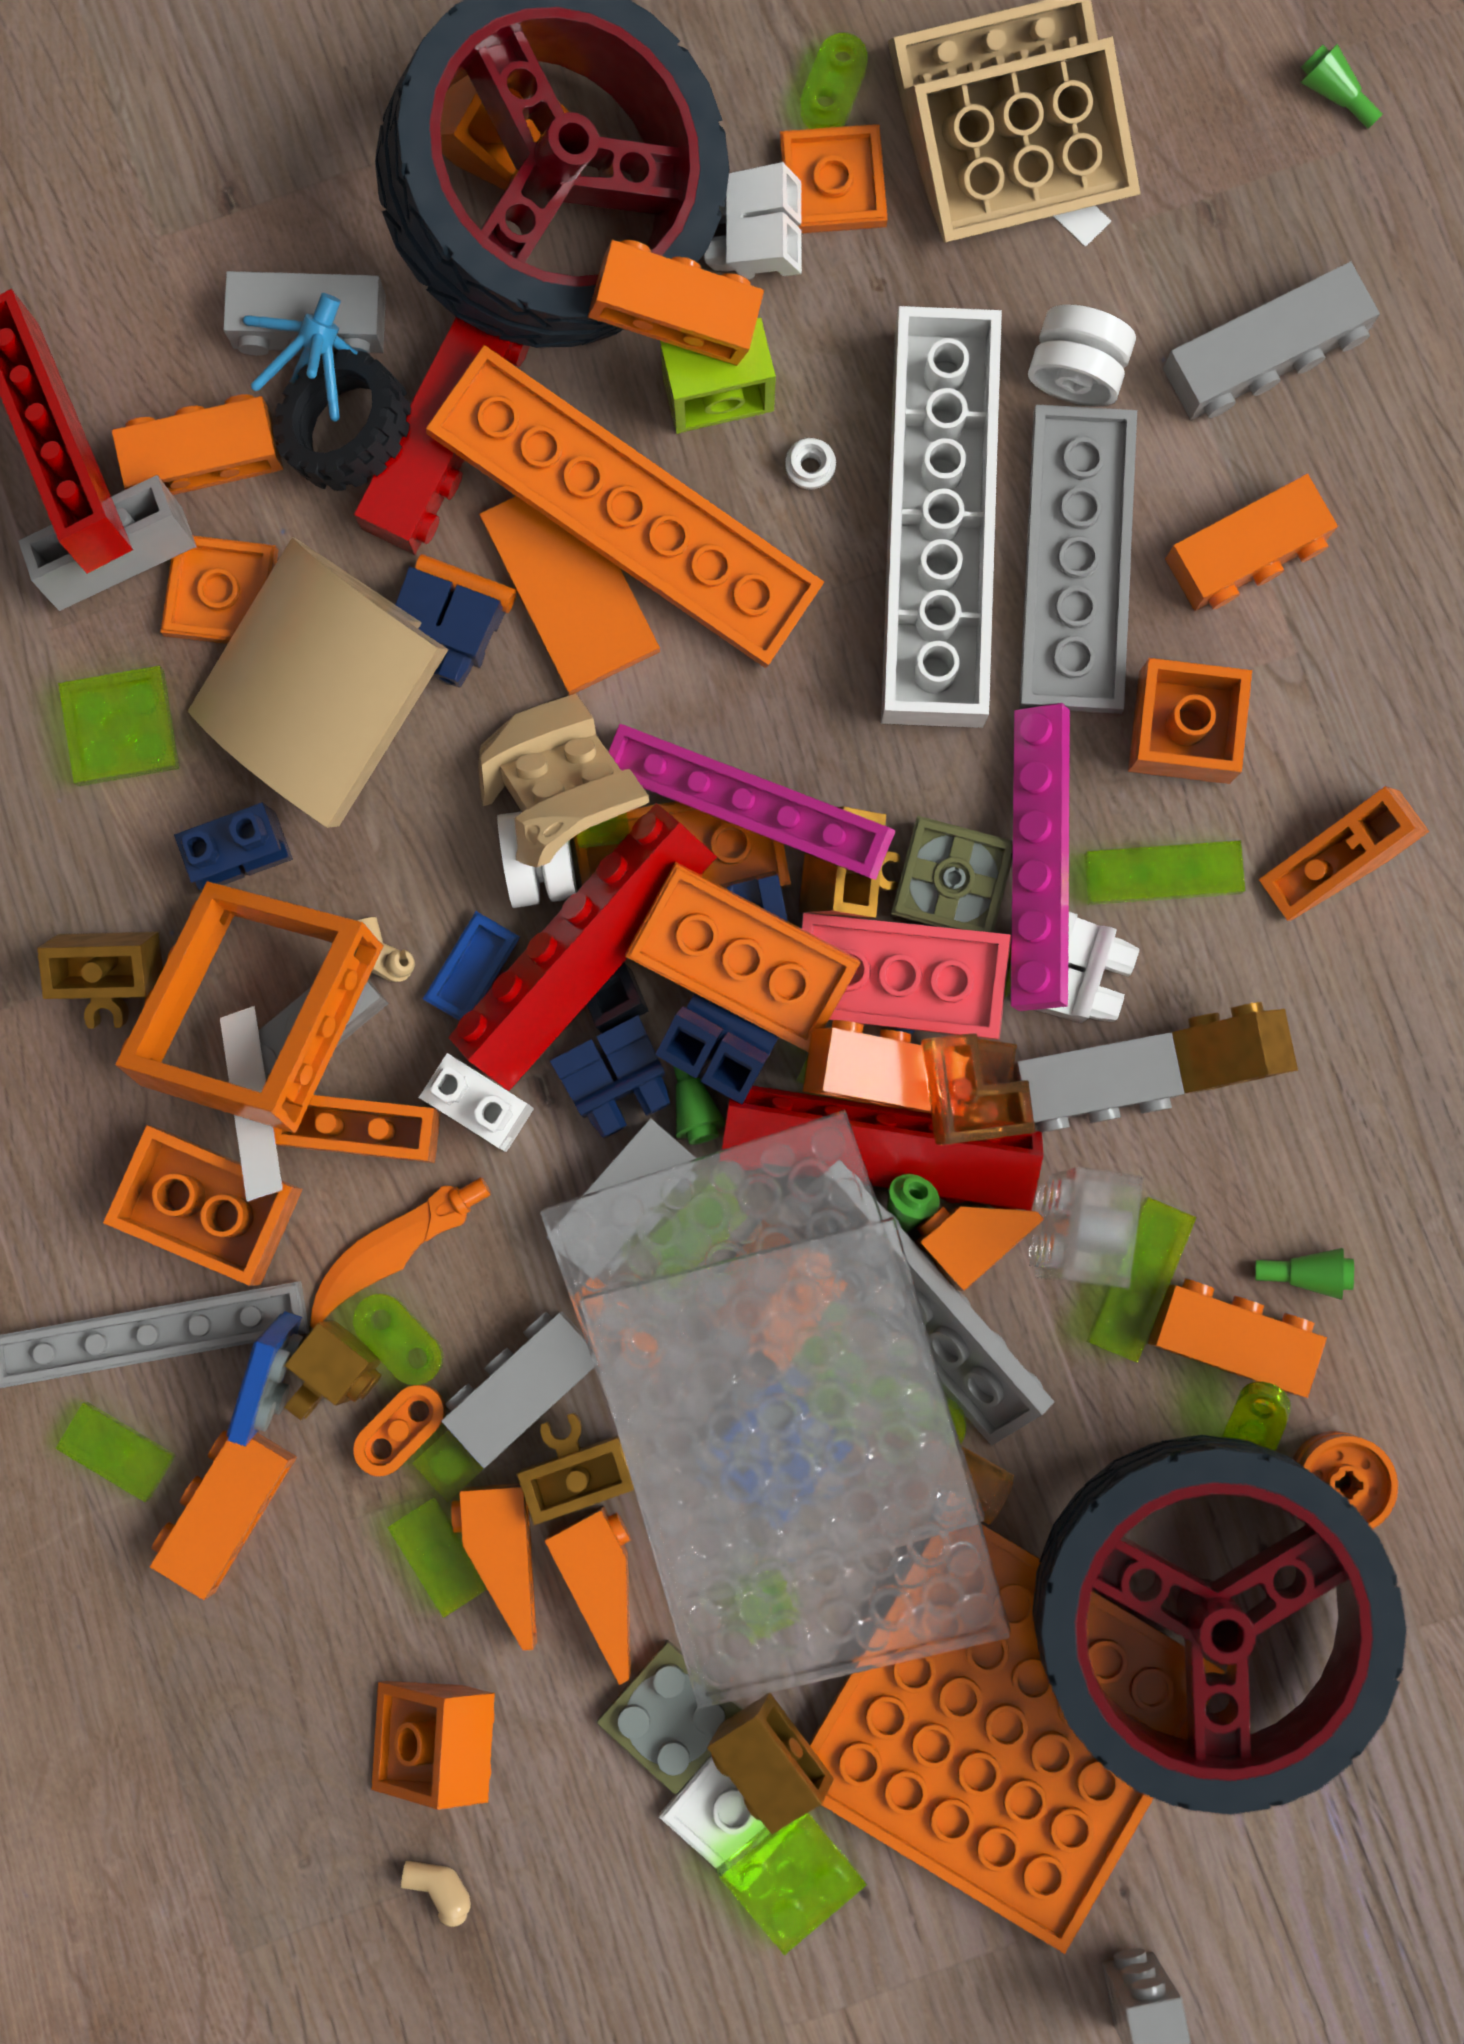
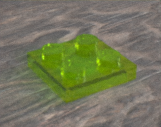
(118, 726)
(791, 1880)

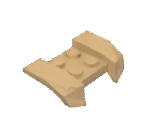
(555, 776)

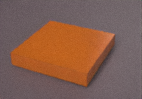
(838, 176)
(214, 588)

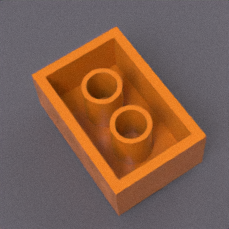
(199, 1208)

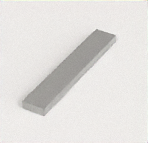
(146, 1334)

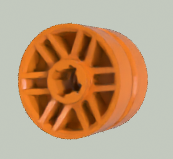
(1371, 1472)

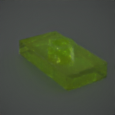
(115, 1451)
(437, 1557)

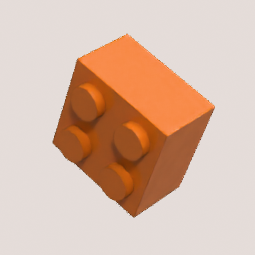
(1190, 721)

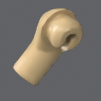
(392, 963)
(443, 1887)

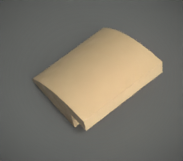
(1015, 116)
(316, 683)

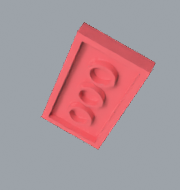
(919, 975)

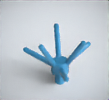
(317, 336)

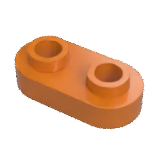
(400, 1429)

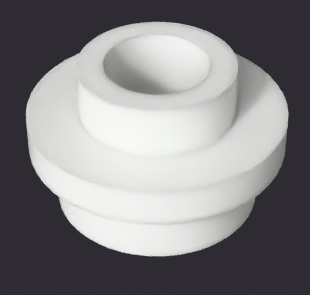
(816, 450)

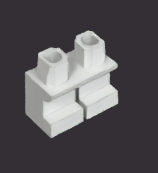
(760, 222)
(1089, 953)
(476, 1102)

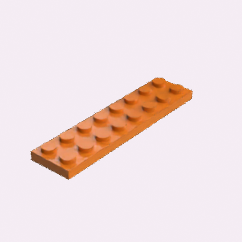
(624, 506)

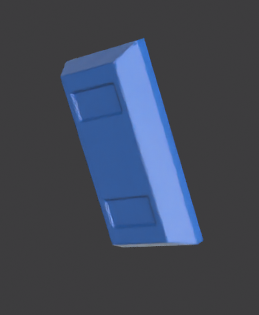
(471, 966)

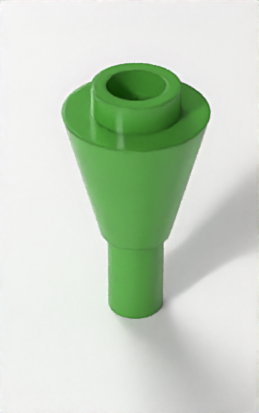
(1334, 79)
(695, 1110)
(912, 1200)
(1318, 1272)

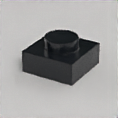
(617, 1000)

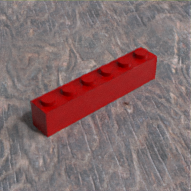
(55, 442)
(409, 492)
(575, 950)
(901, 1143)

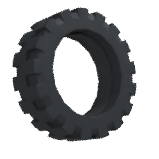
(372, 445)

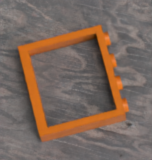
(311, 1037)

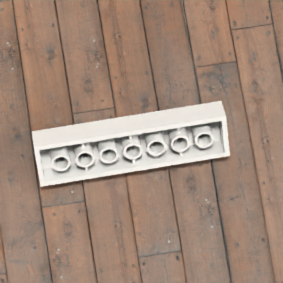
(941, 517)

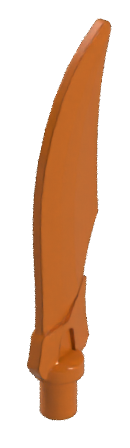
(393, 1244)

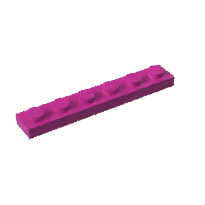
(753, 802)
(1040, 858)

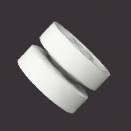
(1082, 355)
(525, 880)

